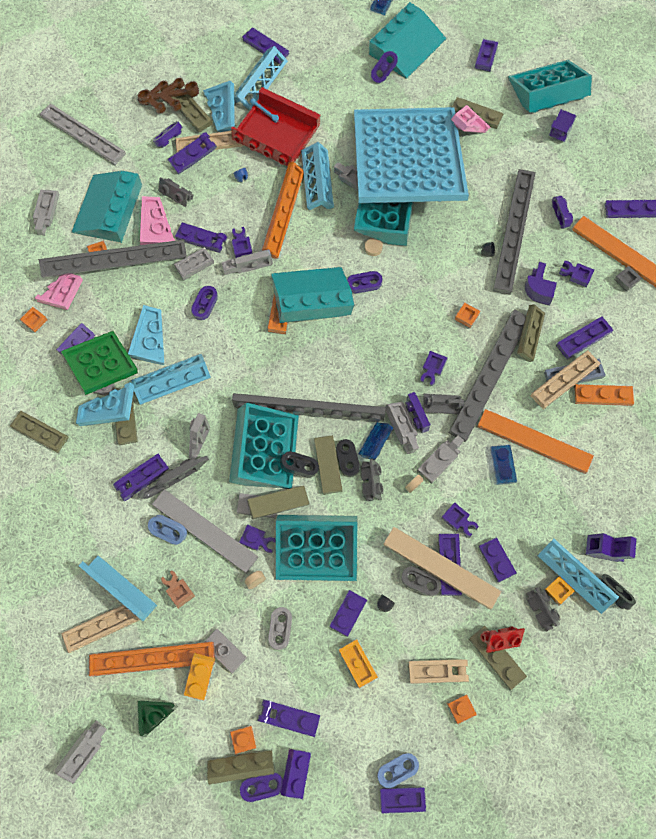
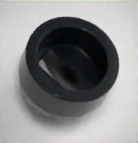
(488, 249)
(385, 604)

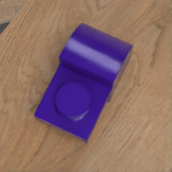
(562, 125)
(540, 289)
(610, 548)

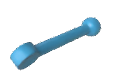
(275, 118)

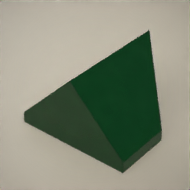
(152, 714)

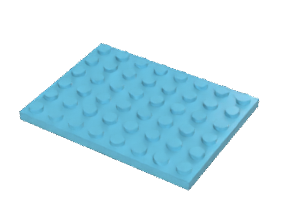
(408, 156)

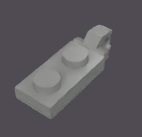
(347, 174)
(45, 210)
(248, 262)
(403, 426)
(440, 459)
(81, 753)

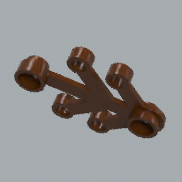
(148, 97)

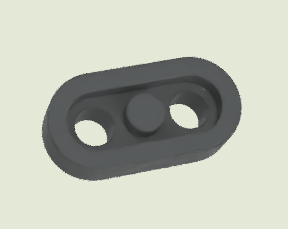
(421, 580)

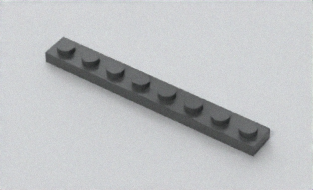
(514, 232)
(112, 258)
(488, 376)
(316, 408)

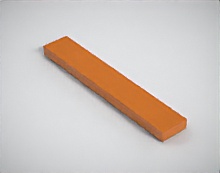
(283, 210)
(616, 249)
(535, 441)
(147, 659)

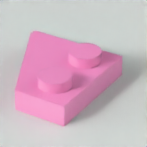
(469, 121)
(61, 291)

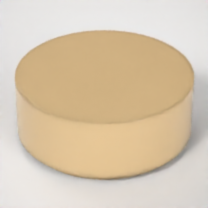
(373, 247)
(414, 483)
(254, 579)

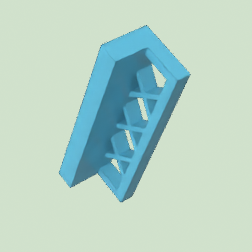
(258, 71)
(321, 173)
(170, 379)
(578, 576)
(119, 587)

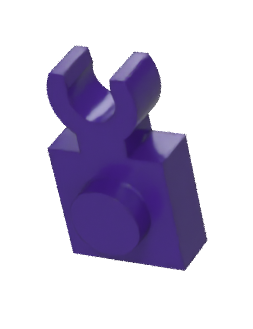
(241, 243)
(579, 274)
(433, 365)
(457, 517)
(255, 538)

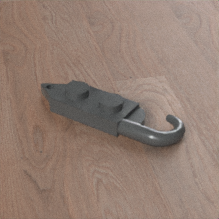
(172, 476)

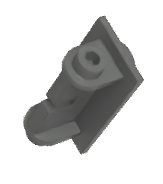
(172, 190)
(442, 403)
(371, 472)
(540, 601)

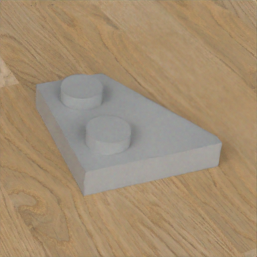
(198, 432)

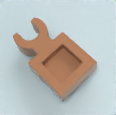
(178, 590)

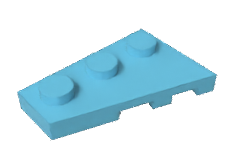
(222, 105)
(148, 337)
(108, 409)

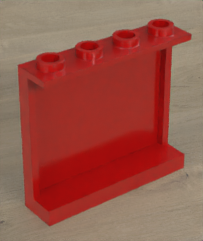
(281, 139)

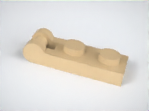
(437, 671)

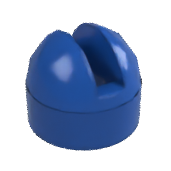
(240, 174)

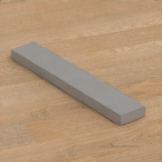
(82, 134)
(205, 531)

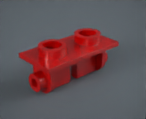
(503, 639)

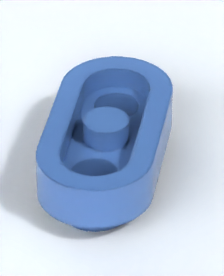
(168, 529)
(398, 771)

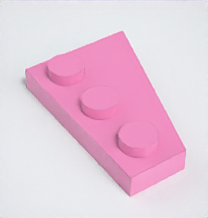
(154, 222)

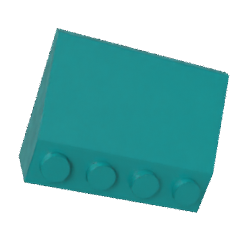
(410, 36)
(551, 85)
(108, 205)
(385, 221)
(312, 294)
(258, 445)
(316, 547)

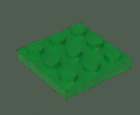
(99, 362)

